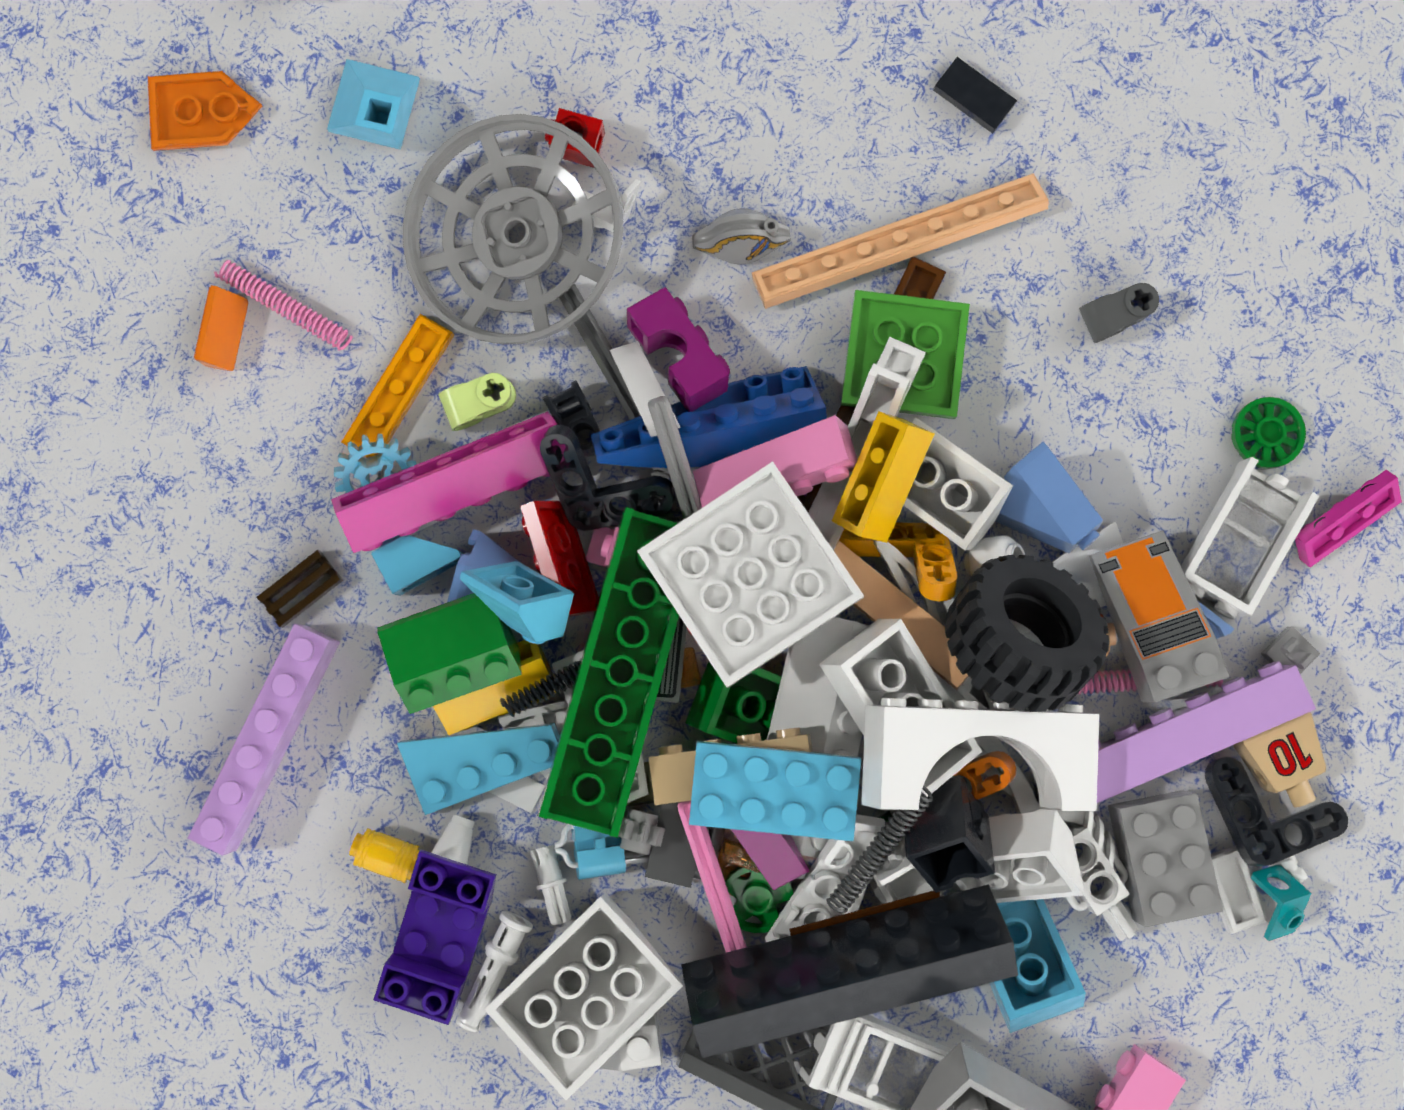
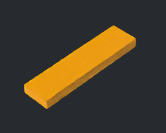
(400, 382)

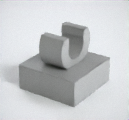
(1291, 649)

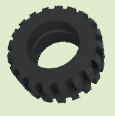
(1006, 660)

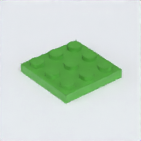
(922, 323)

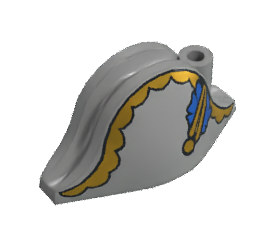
(741, 236)

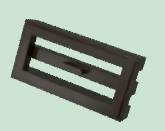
(273, 608)

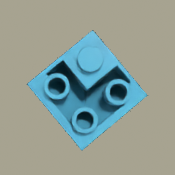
(373, 104)

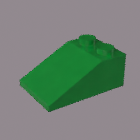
(735, 710)

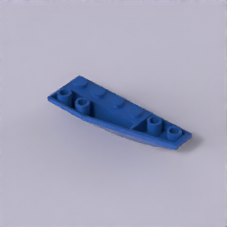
(737, 420)

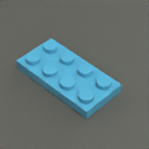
(775, 791)

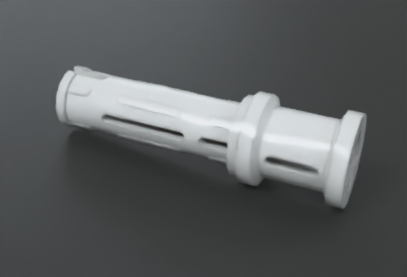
(500, 954)

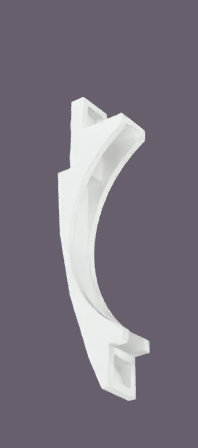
(883, 392)

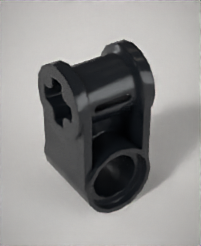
(573, 410)

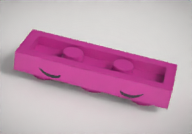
(1348, 518)

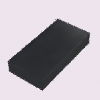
(974, 95)

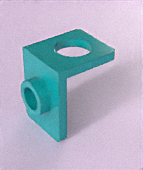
(1290, 902)

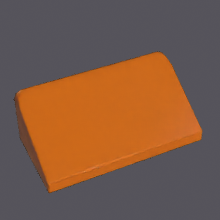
(221, 329)

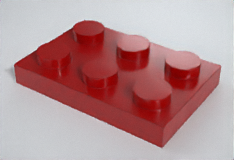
(560, 553)

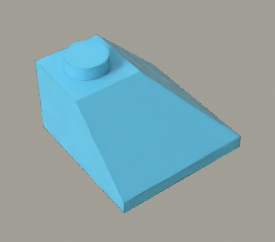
(522, 599)

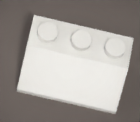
(956, 492)
(1031, 858)

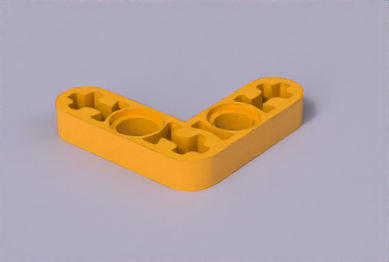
(929, 551)

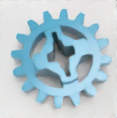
(361, 466)

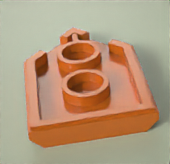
(197, 110)

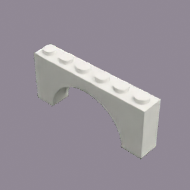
(909, 740)

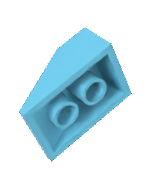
(1045, 978)

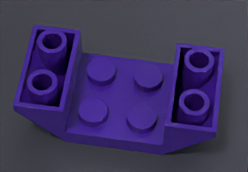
(437, 937)

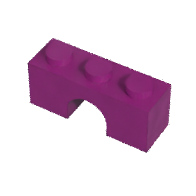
(664, 322)

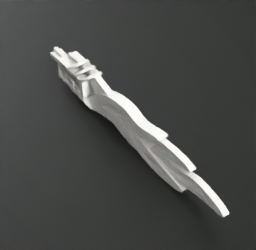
(1097, 846)

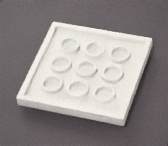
(750, 574)

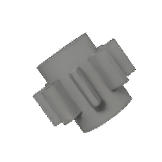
(640, 832)

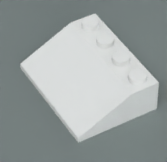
(584, 996)

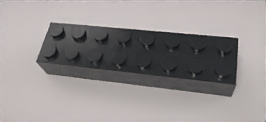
(848, 970)

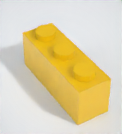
(882, 477)
(485, 703)

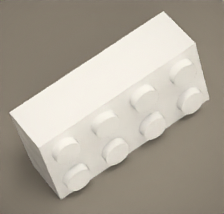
(890, 664)

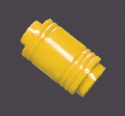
(384, 855)

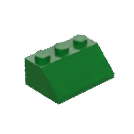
(448, 652)

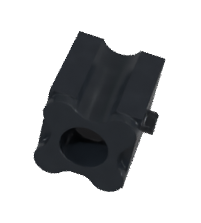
(951, 837)

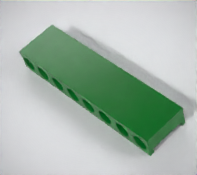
(613, 688)

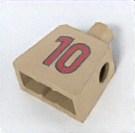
(1285, 758)

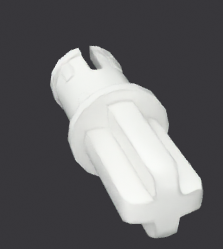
(551, 883)

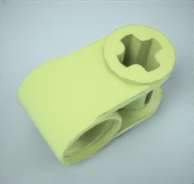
(470, 401)

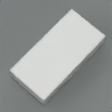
(1237, 892)

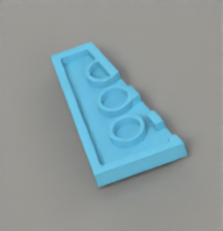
(473, 763)

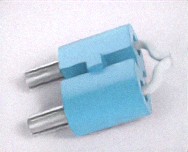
(596, 853)

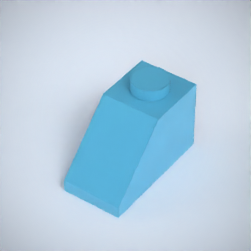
(412, 561)

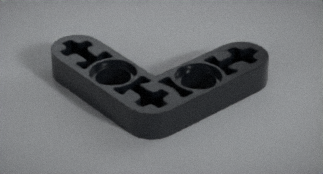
(588, 494)
(1270, 833)

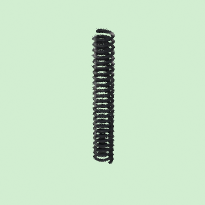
(541, 690)

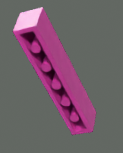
(444, 484)

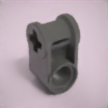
(1115, 312)

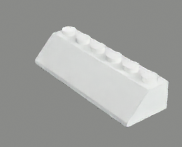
(811, 702)

